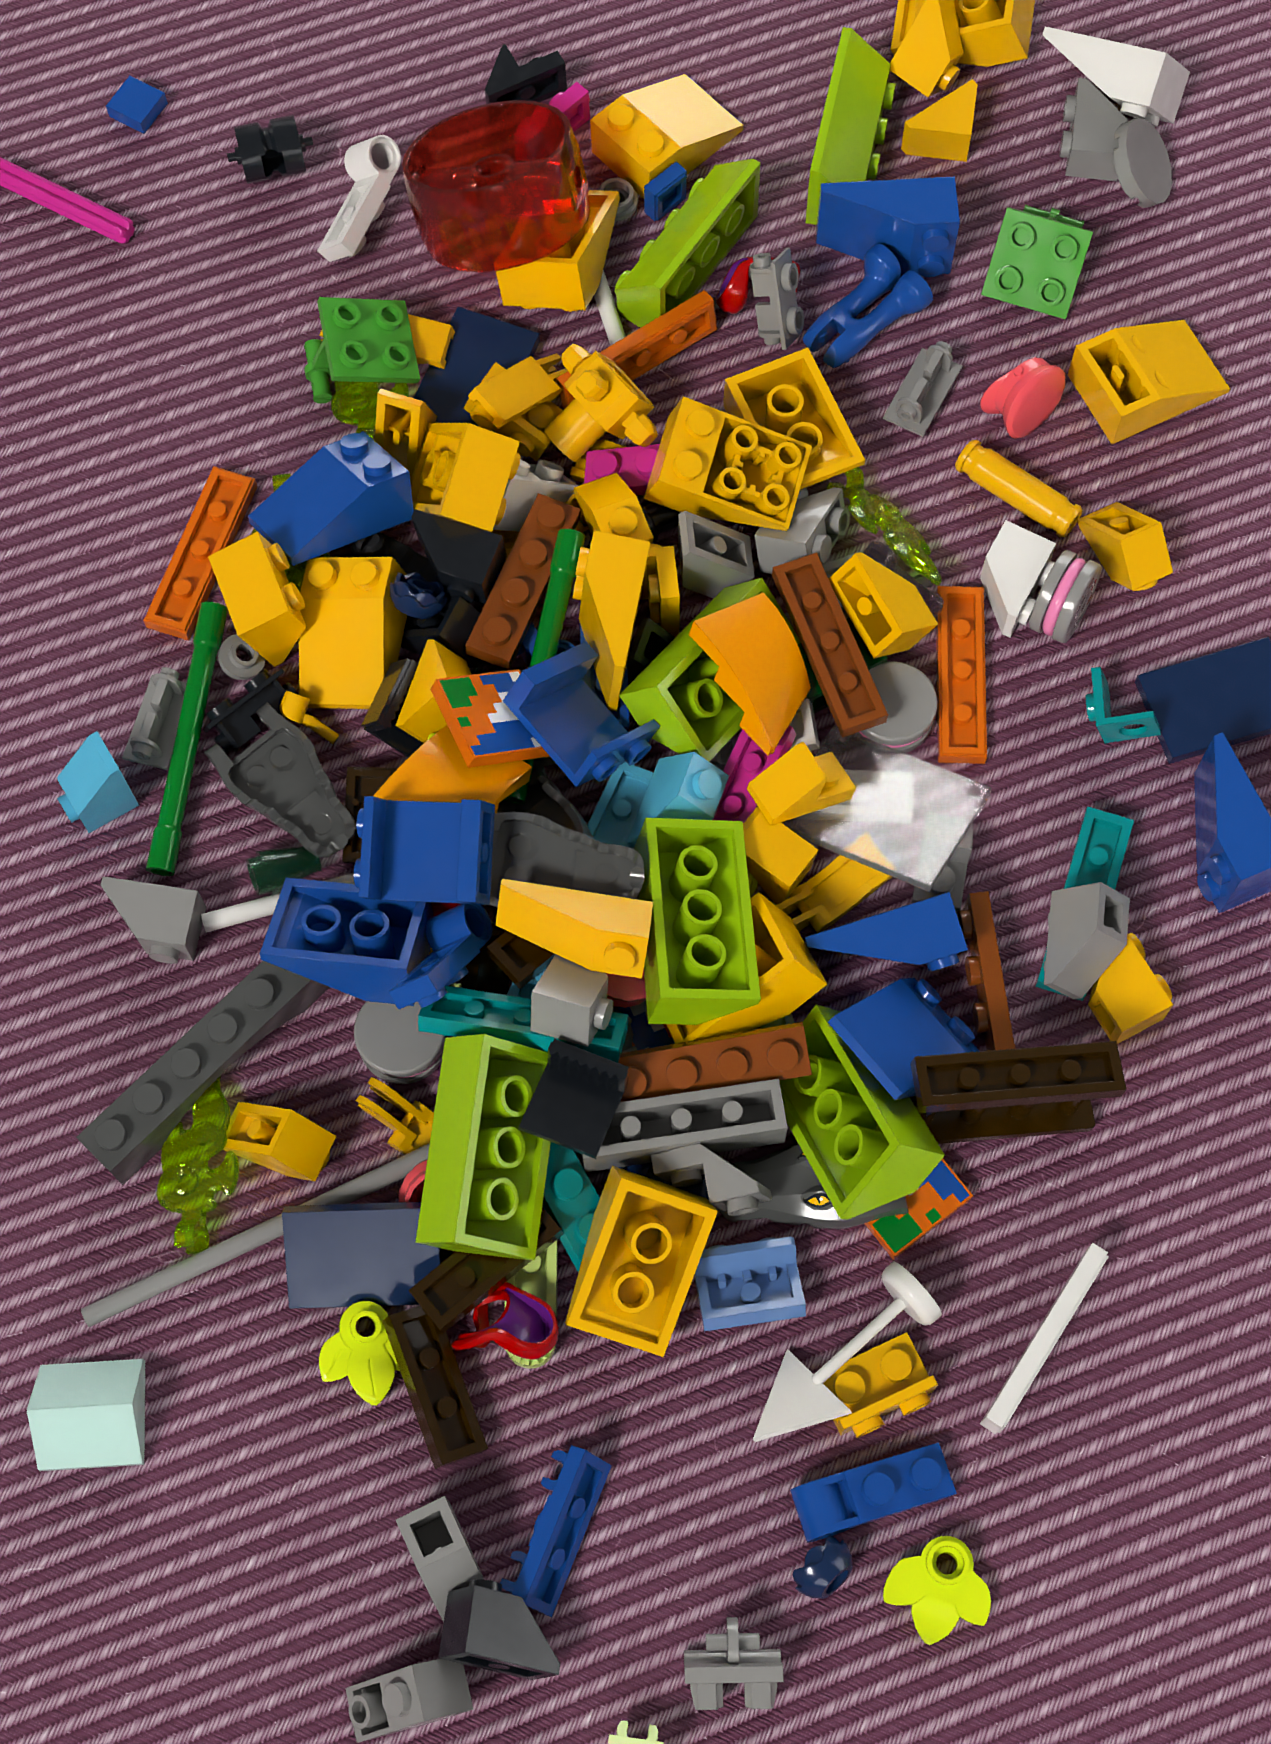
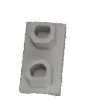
(733, 1659)

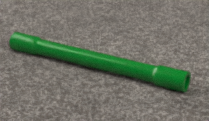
(553, 614)
(167, 833)

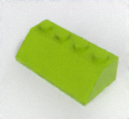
(851, 118)
(691, 242)
(681, 687)
(701, 921)
(852, 1129)
(482, 1170)

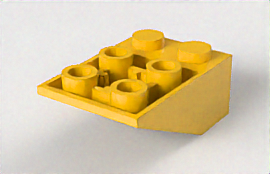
(1143, 376)
(727, 468)

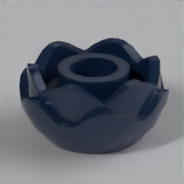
(417, 596)
(824, 1569)

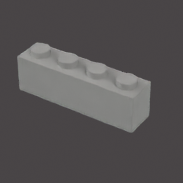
(714, 1117)

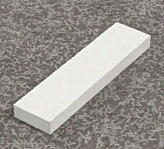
(1044, 1339)

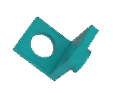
(1110, 727)

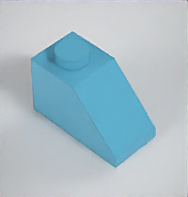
(94, 786)
(681, 789)

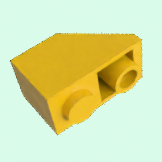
(1129, 994)

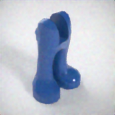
(881, 274)

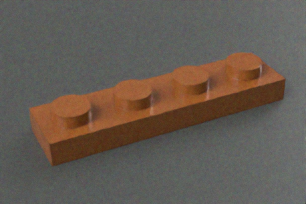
(520, 583)
(829, 645)
(985, 972)
(717, 1062)

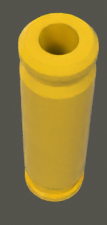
(1018, 488)

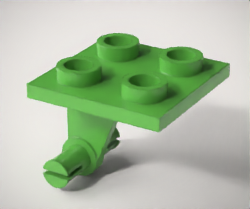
(1037, 260)
(360, 344)

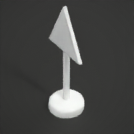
(802, 1398)

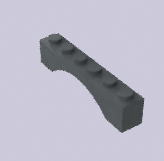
(150, 1109)

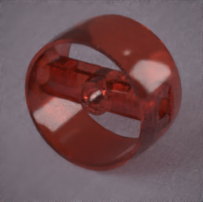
(497, 185)

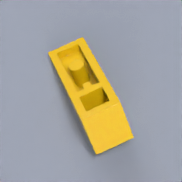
(581, 926)

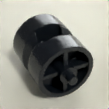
(270, 149)

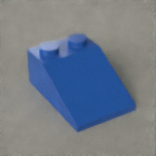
(908, 216)
(336, 499)
(1230, 830)
(909, 934)
(346, 939)
(896, 1027)

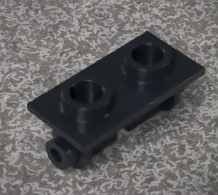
(235, 720)

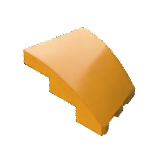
(756, 665)
(441, 775)

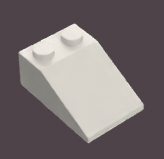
(1137, 78)

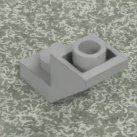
(726, 1184)

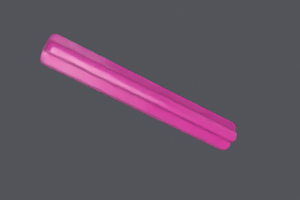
(65, 202)

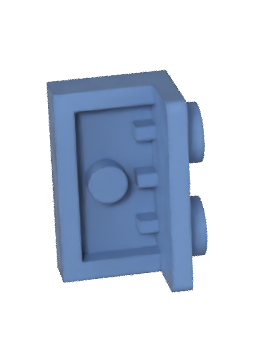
(749, 1283)

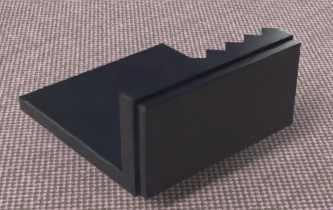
(387, 705)
(575, 1099)

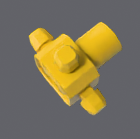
(601, 403)

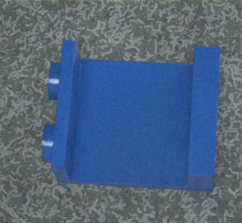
(572, 719)
(425, 851)

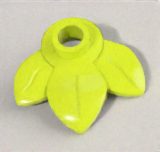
(365, 1360)
(936, 1597)

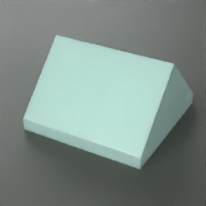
(88, 1415)

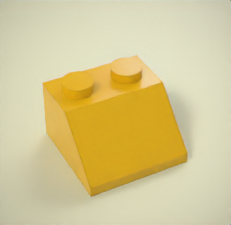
(260, 596)

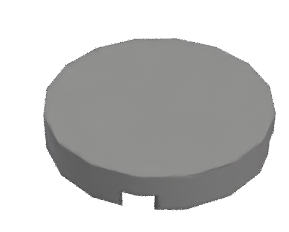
(1142, 163)

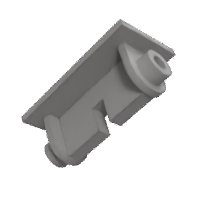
(781, 317)
(924, 389)
(157, 721)

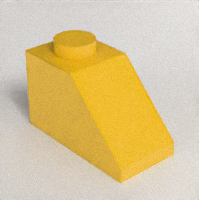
(930, 49)
(612, 508)
(1128, 545)
(881, 605)
(279, 1140)

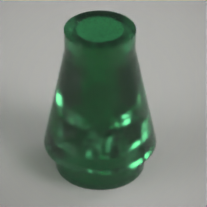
(272, 866)

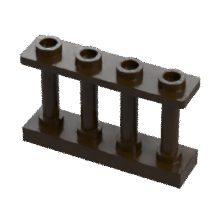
(1015, 1090)

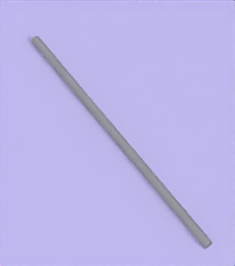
(248, 1239)

